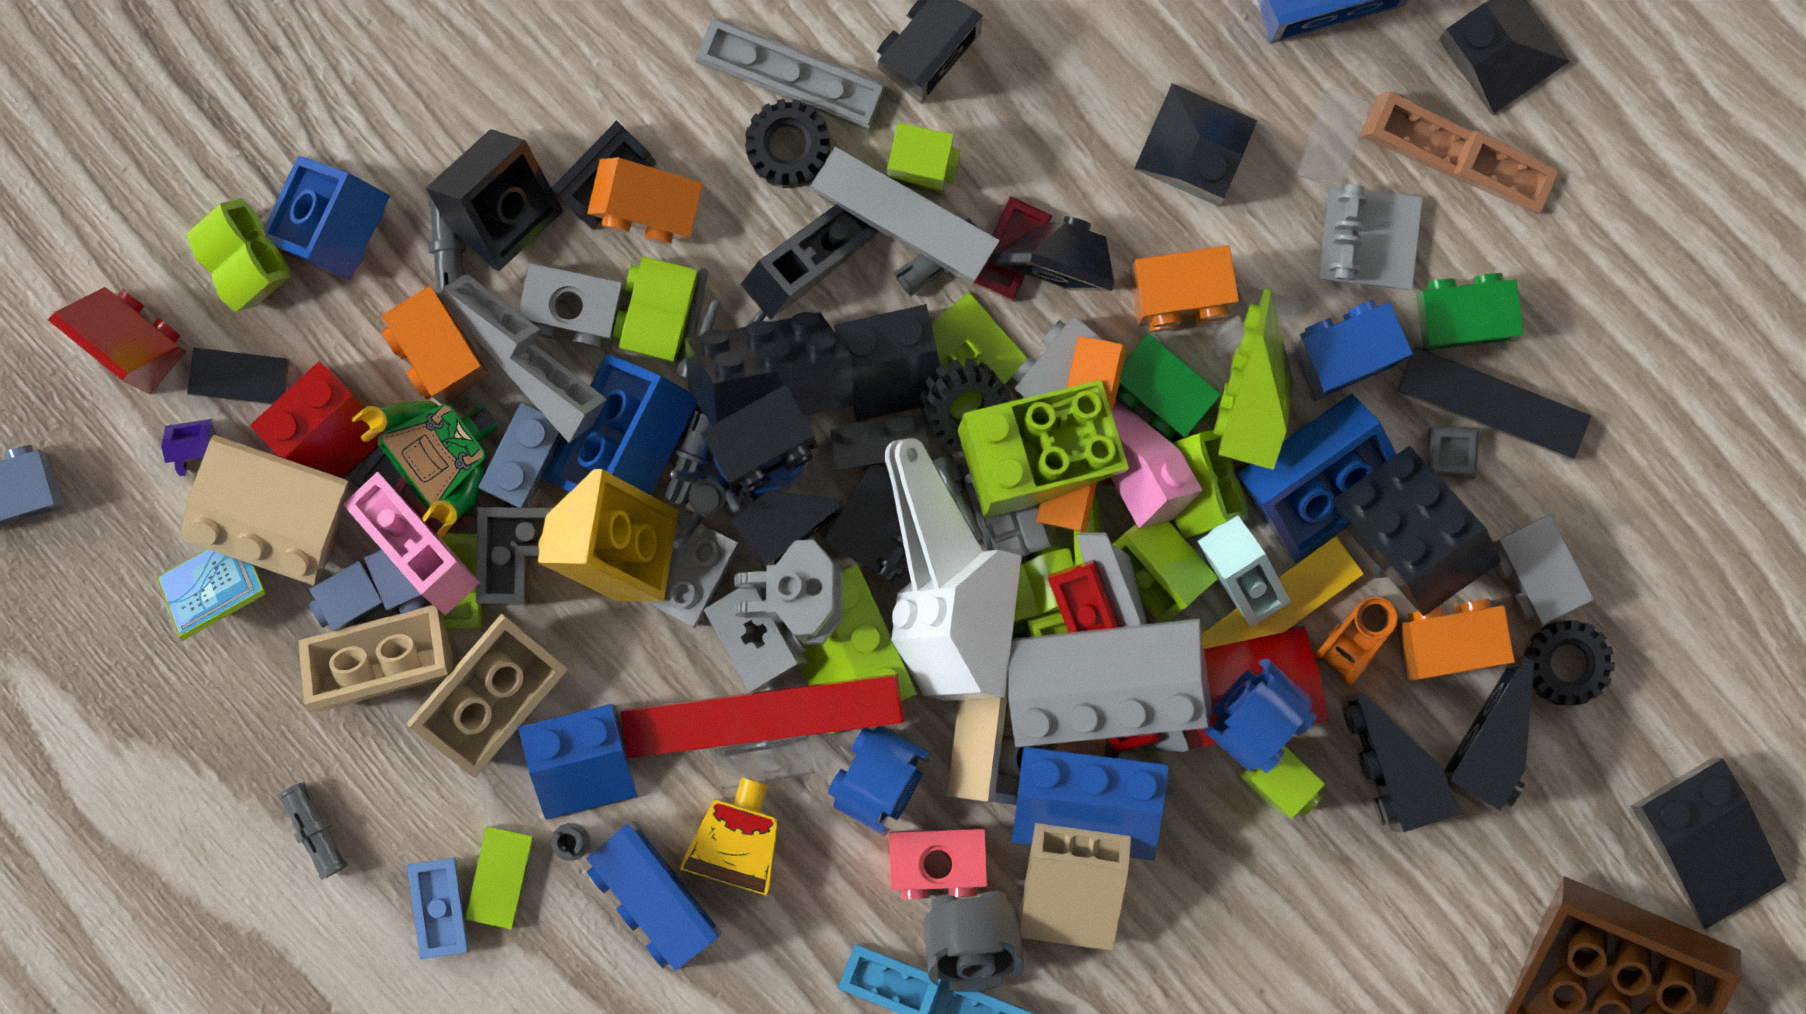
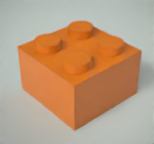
(1184, 288)
(434, 345)
(1456, 642)

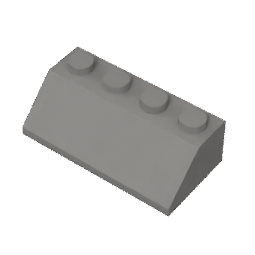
(1108, 683)

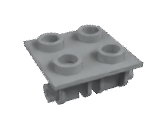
(1370, 237)
(695, 572)

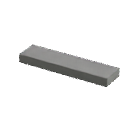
(790, 73)

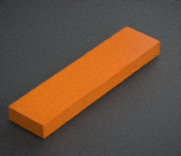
(1091, 362)

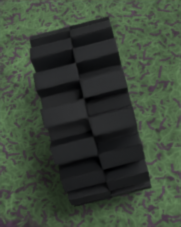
(781, 115)
(952, 385)
(1597, 662)

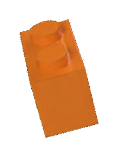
(644, 199)

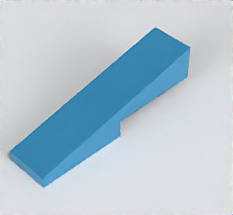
(909, 989)

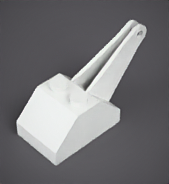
(961, 600)

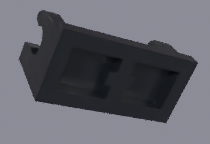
(578, 182)

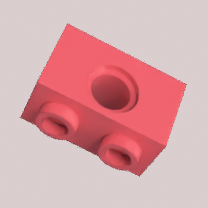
(910, 849)

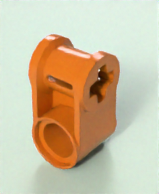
(1356, 640)

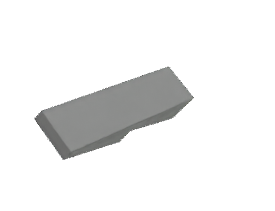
(904, 215)
(509, 340)

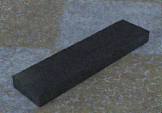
(1493, 403)

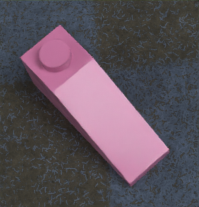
(1158, 476)
(411, 544)

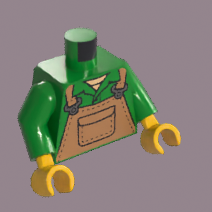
(434, 453)

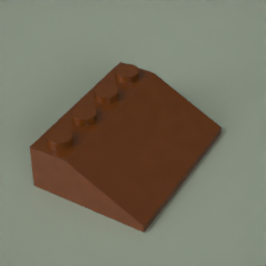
(1620, 960)

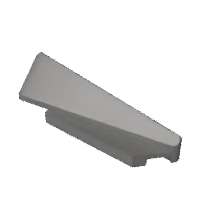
(1122, 589)

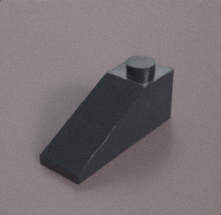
(805, 259)

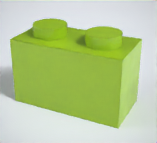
(923, 158)
(1165, 569)
(1287, 787)

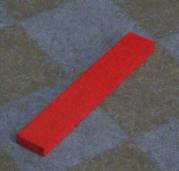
(763, 715)

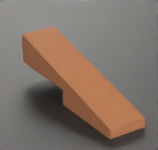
(1459, 152)

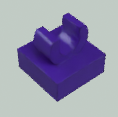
(186, 442)

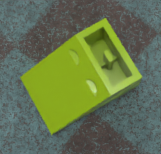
(1259, 391)
(1041, 447)

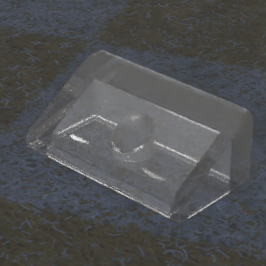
(764, 760)

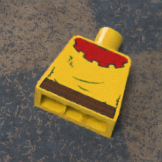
(736, 841)

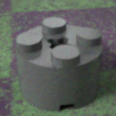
(973, 941)

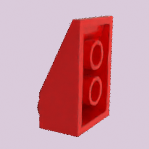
(121, 337)

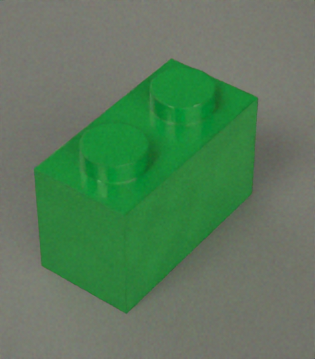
(1469, 313)
(1164, 389)

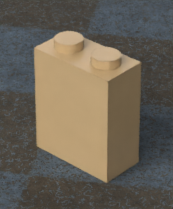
(1074, 886)

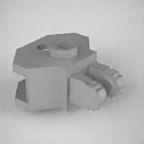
(793, 590)

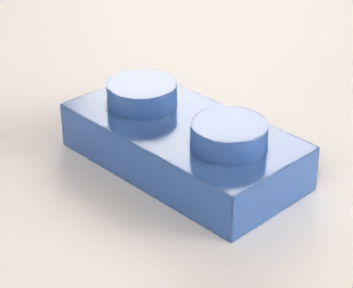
(437, 908)

